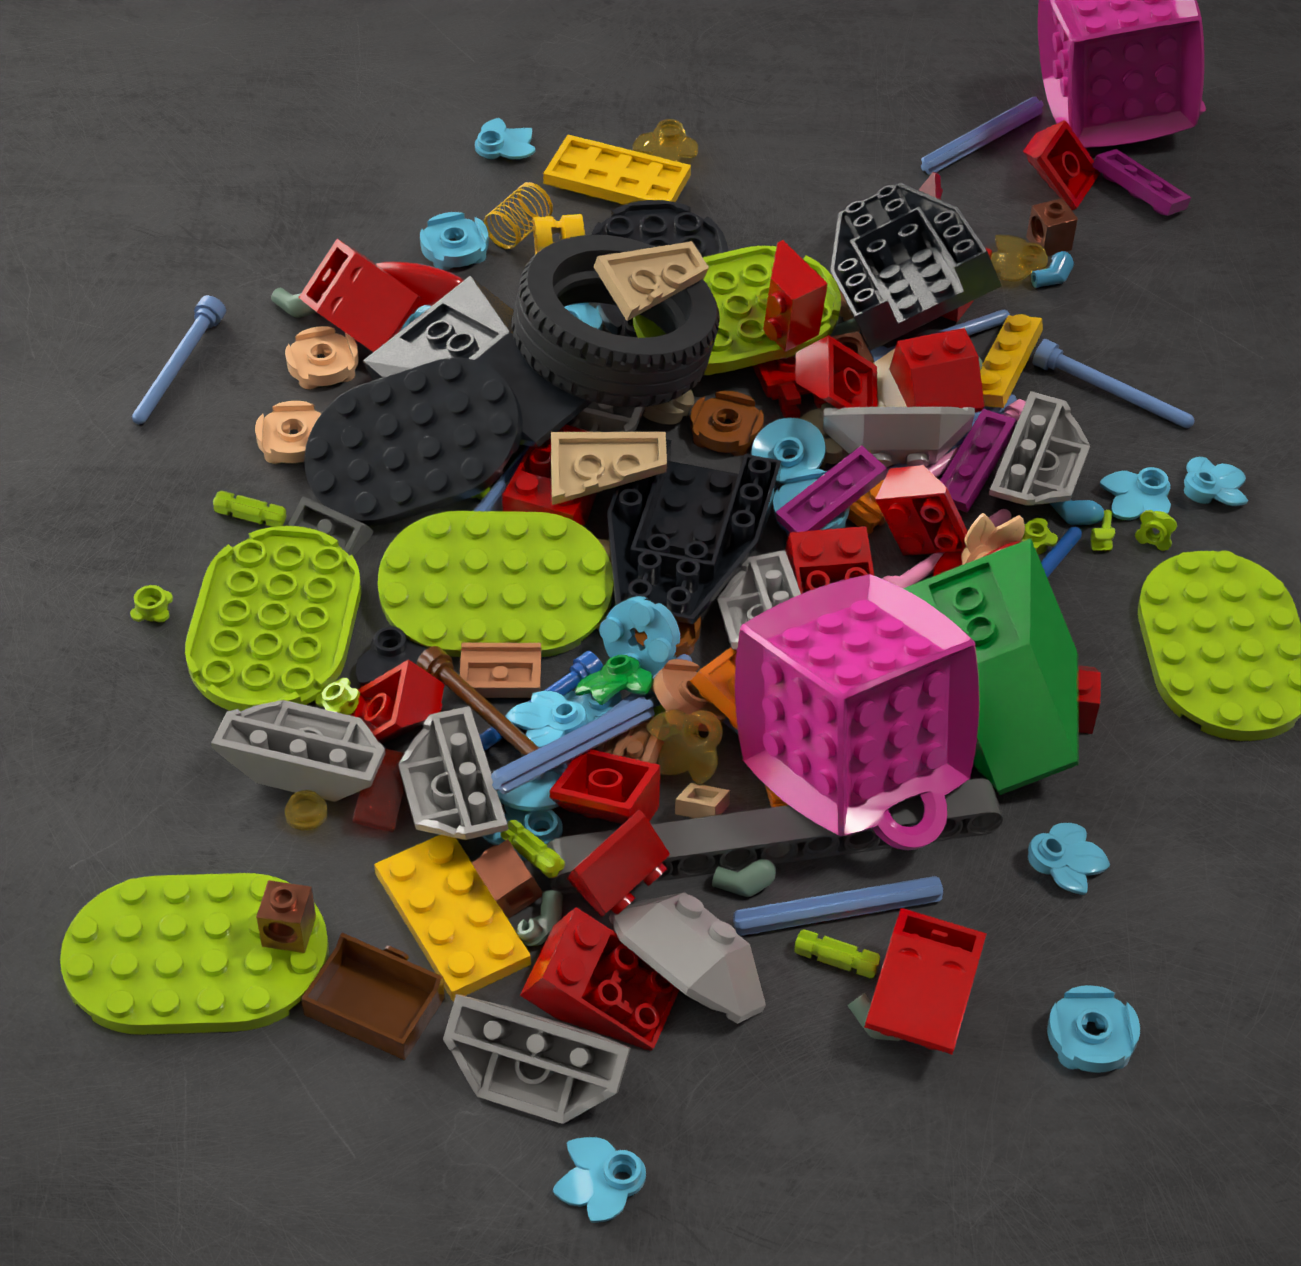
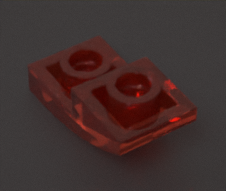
(381, 801)

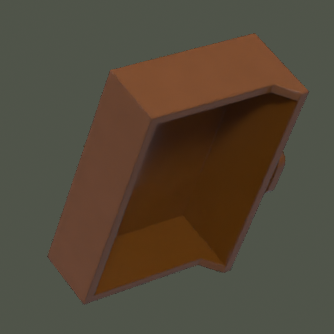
(374, 996)

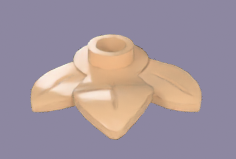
(985, 537)

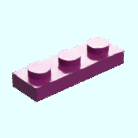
(1141, 182)
(977, 457)
(832, 492)

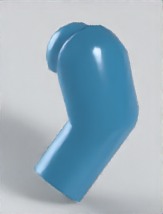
(1056, 273)
(1079, 512)

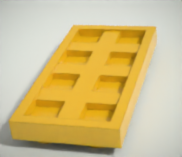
(614, 172)
(452, 915)

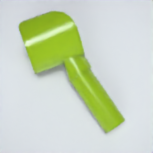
(1102, 537)

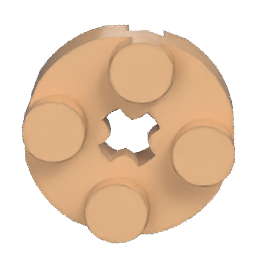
(336, 367)
(274, 431)

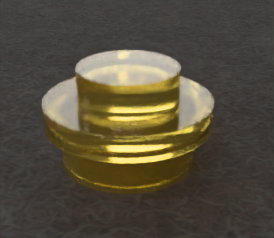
(305, 810)

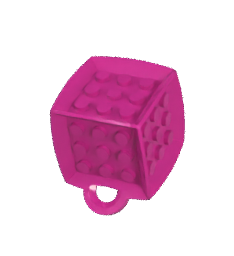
(1122, 67)
(858, 706)

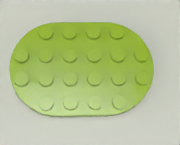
(741, 291)
(496, 580)
(273, 618)
(1223, 644)
(184, 957)

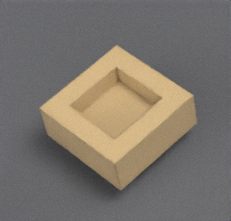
(702, 801)

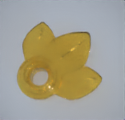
(667, 142)
(1017, 258)
(683, 745)

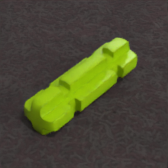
(249, 509)
(533, 849)
(837, 953)

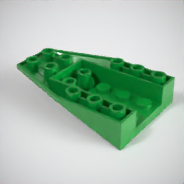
(1023, 664)

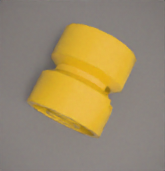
(545, 227)

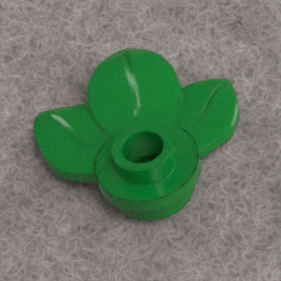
(616, 675)

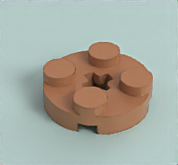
(677, 692)

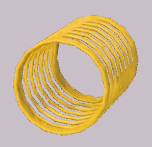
(525, 208)

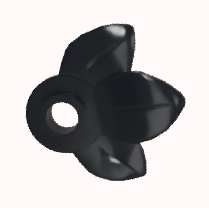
(387, 651)

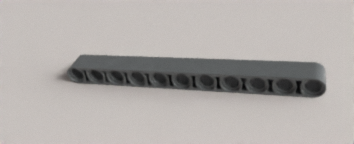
(781, 835)

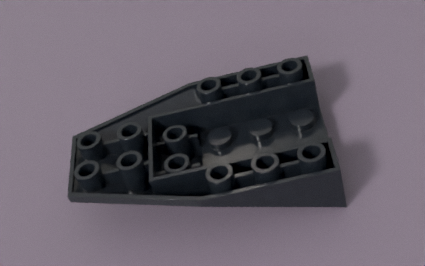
(906, 262)
(479, 327)
(688, 531)

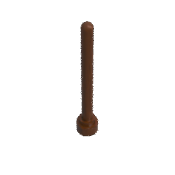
(440, 665)

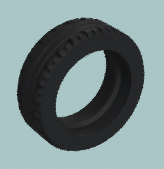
(602, 364)

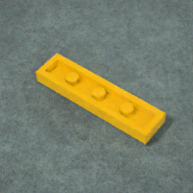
(1008, 358)

